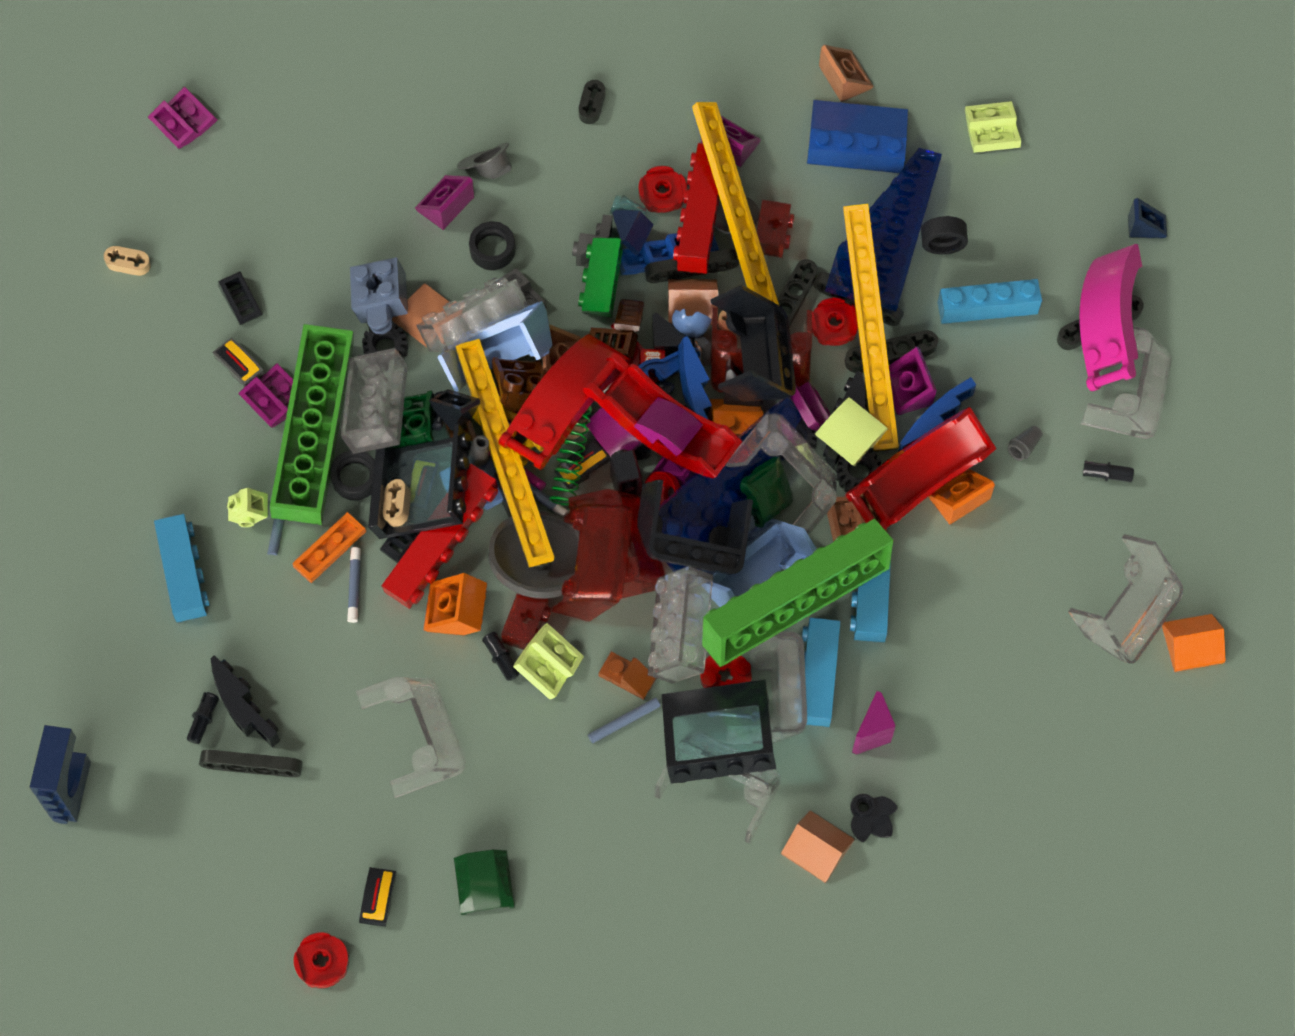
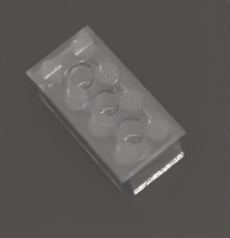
(472, 314)
(374, 401)
(678, 625)

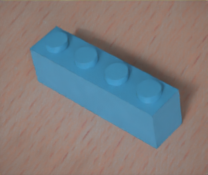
(989, 301)
(180, 568)
(871, 609)
(820, 668)

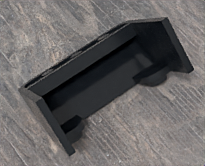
(764, 346)
(724, 546)

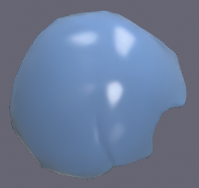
(691, 326)

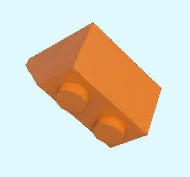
(736, 417)
(455, 605)

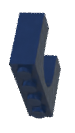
(59, 774)

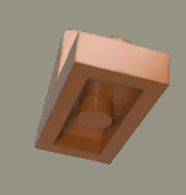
(627, 675)

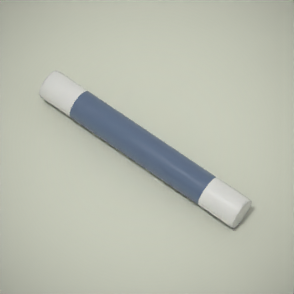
(544, 499)
(354, 579)

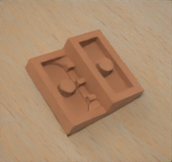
(420, 304)
(845, 518)

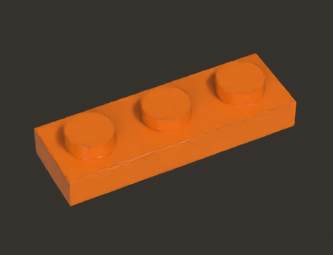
(329, 547)

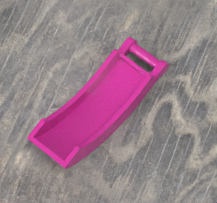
(1107, 316)

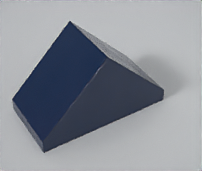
(1146, 221)
(632, 228)

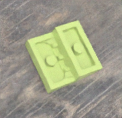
(992, 127)
(851, 431)
(548, 661)

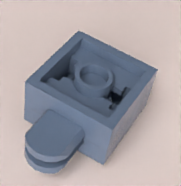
(379, 296)

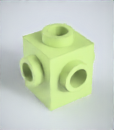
(247, 507)

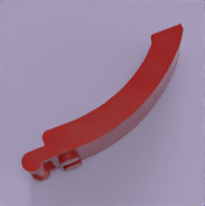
(631, 397)
(559, 400)
(922, 468)

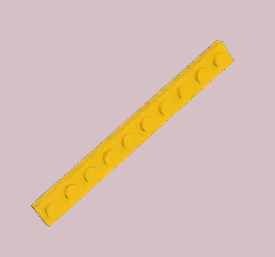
(733, 199)
(870, 322)
(506, 461)

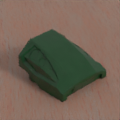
(417, 420)
(768, 490)
(483, 881)

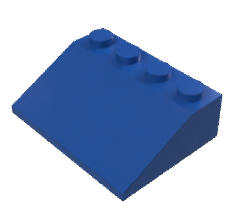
(858, 136)

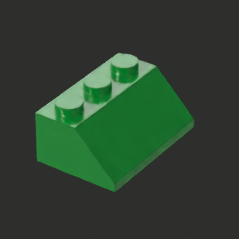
(601, 276)

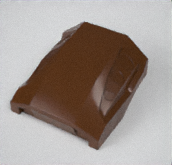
(516, 380)

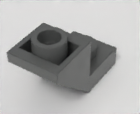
(603, 230)

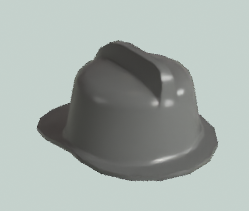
(489, 163)

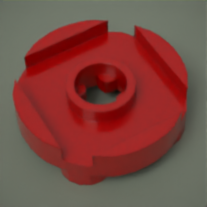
(657, 201)
(834, 335)
(738, 668)
(307, 953)

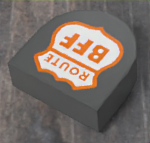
(704, 348)

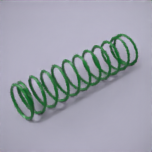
(552, 498)

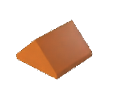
(962, 495)
(1195, 642)

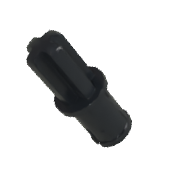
(1108, 471)
(500, 656)
(202, 717)

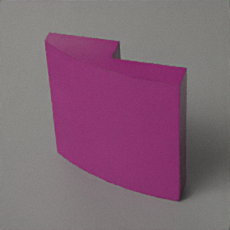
(182, 118)
(269, 395)
(810, 406)
(668, 424)
(610, 433)

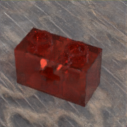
(775, 216)
(518, 633)

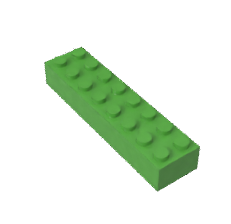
(312, 425)
(796, 592)

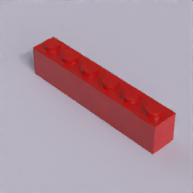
(698, 216)
(436, 546)

